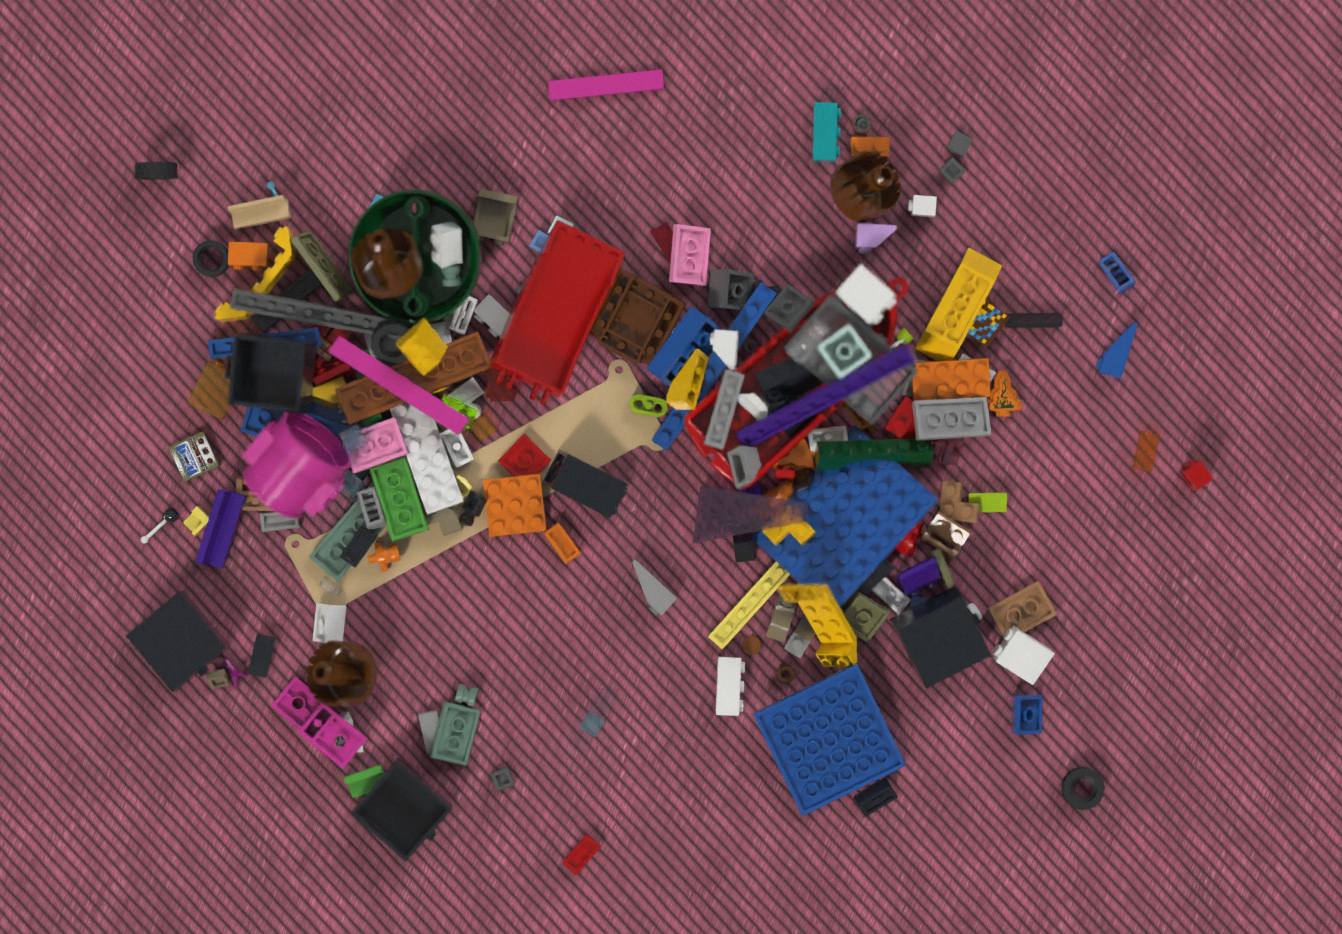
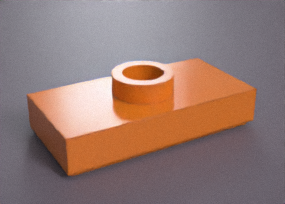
(562, 543)

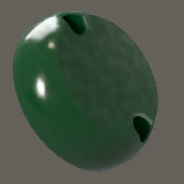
(431, 297)

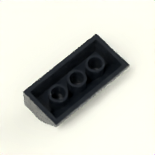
(787, 377)

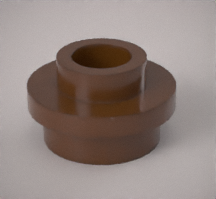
(790, 678)

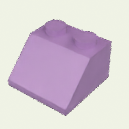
(870, 236)

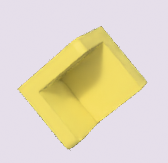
(197, 520)

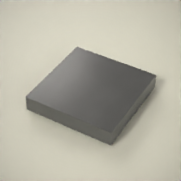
(789, 308)

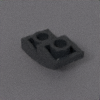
(776, 402)
(261, 655)

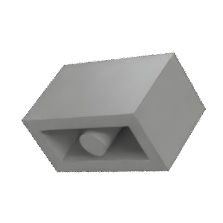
(492, 314)

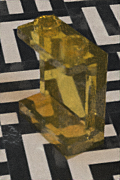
(212, 391)

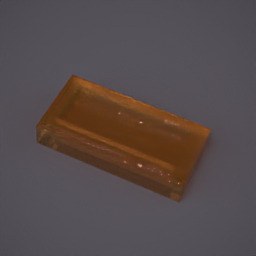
(1146, 451)

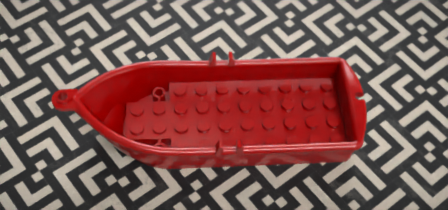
(772, 352)

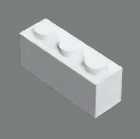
(729, 686)

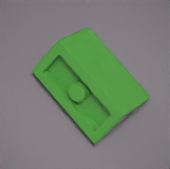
(363, 781)

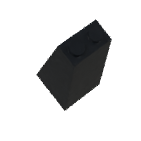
(585, 483)

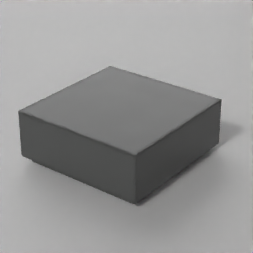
(959, 143)
(952, 170)
(502, 779)

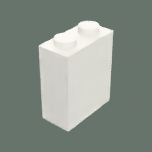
(866, 295)
(1022, 654)

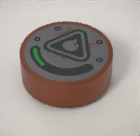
(862, 123)

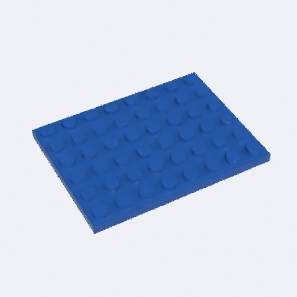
(857, 520)

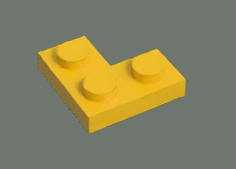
(801, 532)

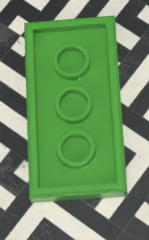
(399, 499)

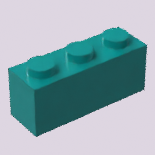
(825, 132)

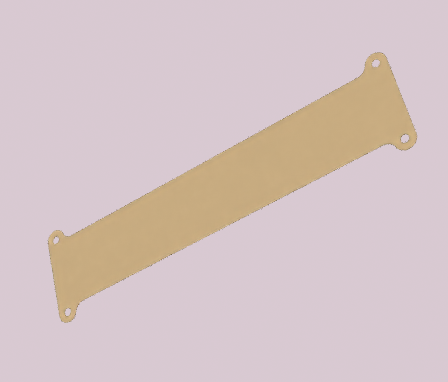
(589, 427)

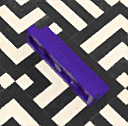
(220, 528)

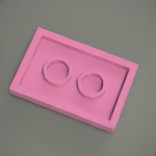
(689, 255)
(384, 445)

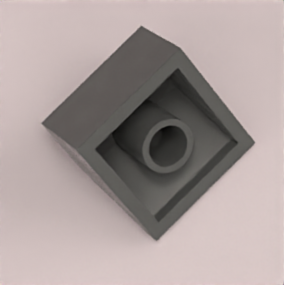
(729, 289)

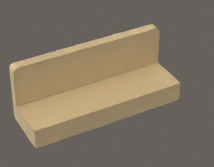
(260, 212)

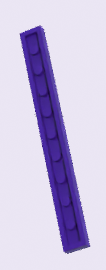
(826, 396)

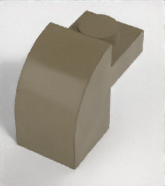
(447, 520)
(781, 619)

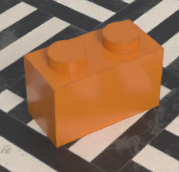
(248, 255)

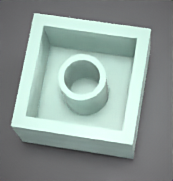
(843, 351)

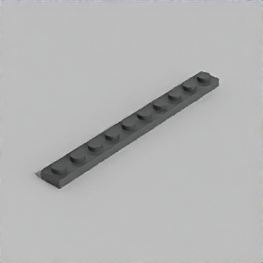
(308, 312)

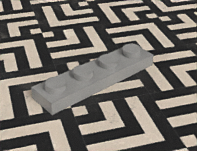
(724, 409)

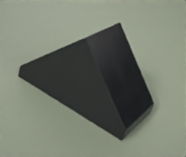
(743, 547)

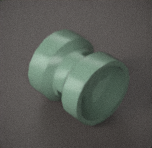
(452, 275)
(466, 695)

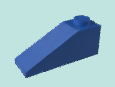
(1115, 357)

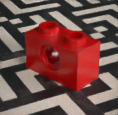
(1195, 474)

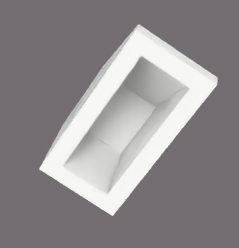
(726, 346)

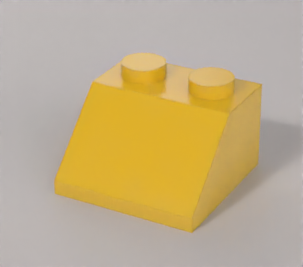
(422, 346)

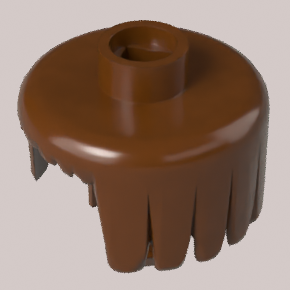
(865, 187)
(387, 263)
(341, 673)

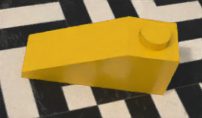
(687, 384)

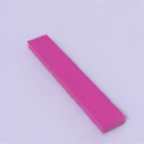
(605, 85)

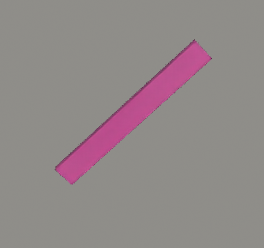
(399, 385)

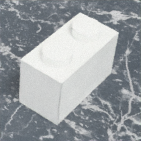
(446, 244)

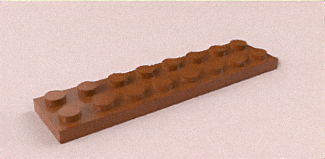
(460, 361)

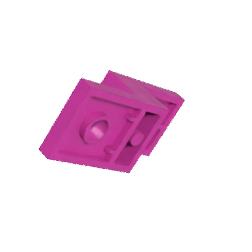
(319, 723)

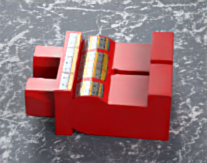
(327, 342)

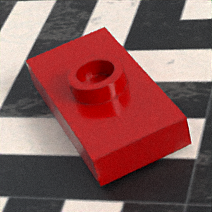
(784, 473)
(581, 854)

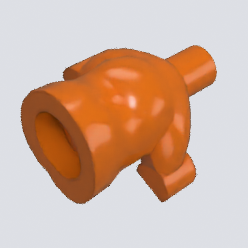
(384, 555)

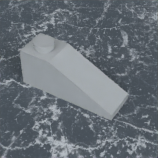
(656, 594)

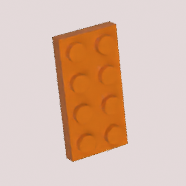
(951, 379)

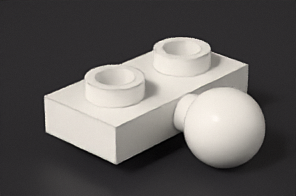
(467, 393)

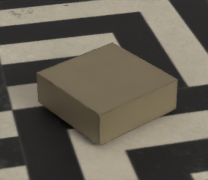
(217, 678)

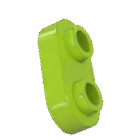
(648, 405)

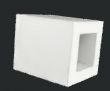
(922, 206)

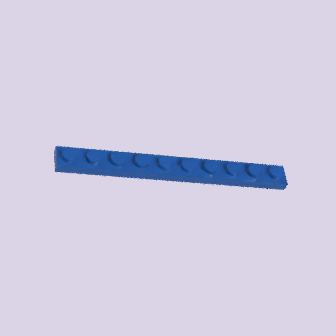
(743, 324)

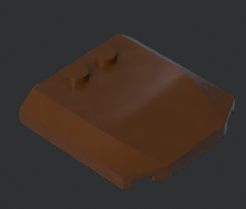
(636, 318)

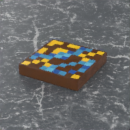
(987, 324)

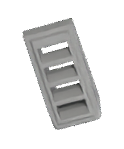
(375, 524)

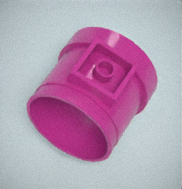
(296, 465)

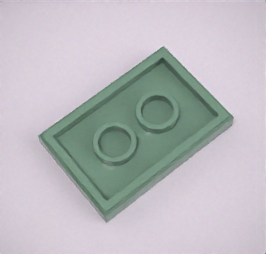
(455, 733)

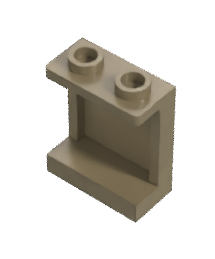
(495, 216)

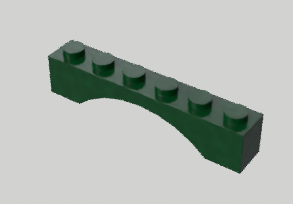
(836, 454)

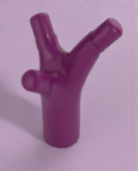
(233, 672)

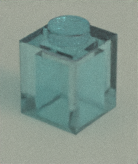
(354, 438)
(352, 485)
(592, 723)

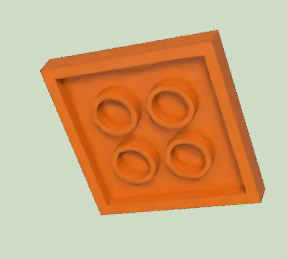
(514, 505)

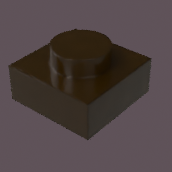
(803, 479)

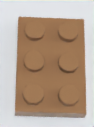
(1023, 609)

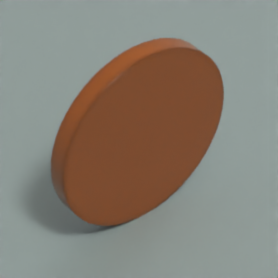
(751, 645)

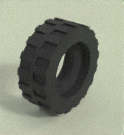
(156, 171)
(379, 350)
(1097, 788)

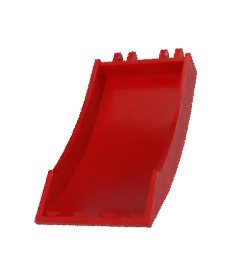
(555, 311)

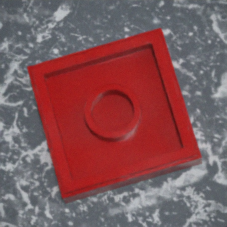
(524, 458)

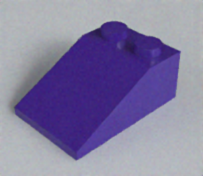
(918, 576)

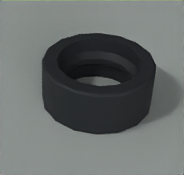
(197, 254)

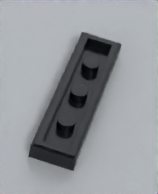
(297, 290)

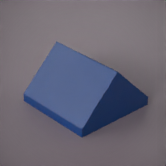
(1026, 714)

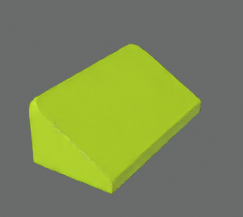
(989, 501)

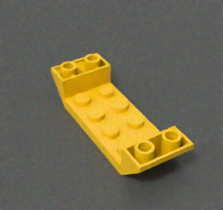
(271, 276)
(959, 306)
(836, 636)

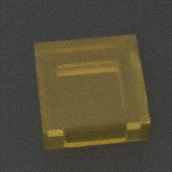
(483, 428)

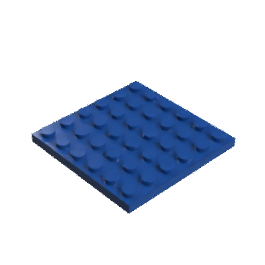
(829, 739)

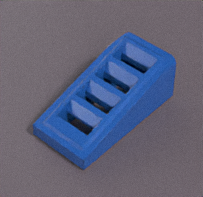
(1125, 287)

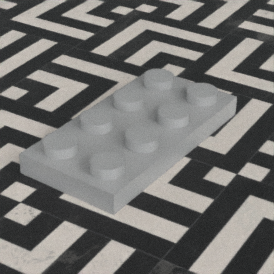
(951, 418)

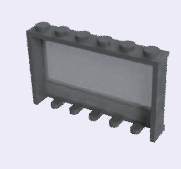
(875, 398)

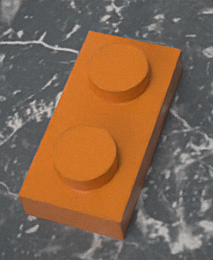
(872, 144)

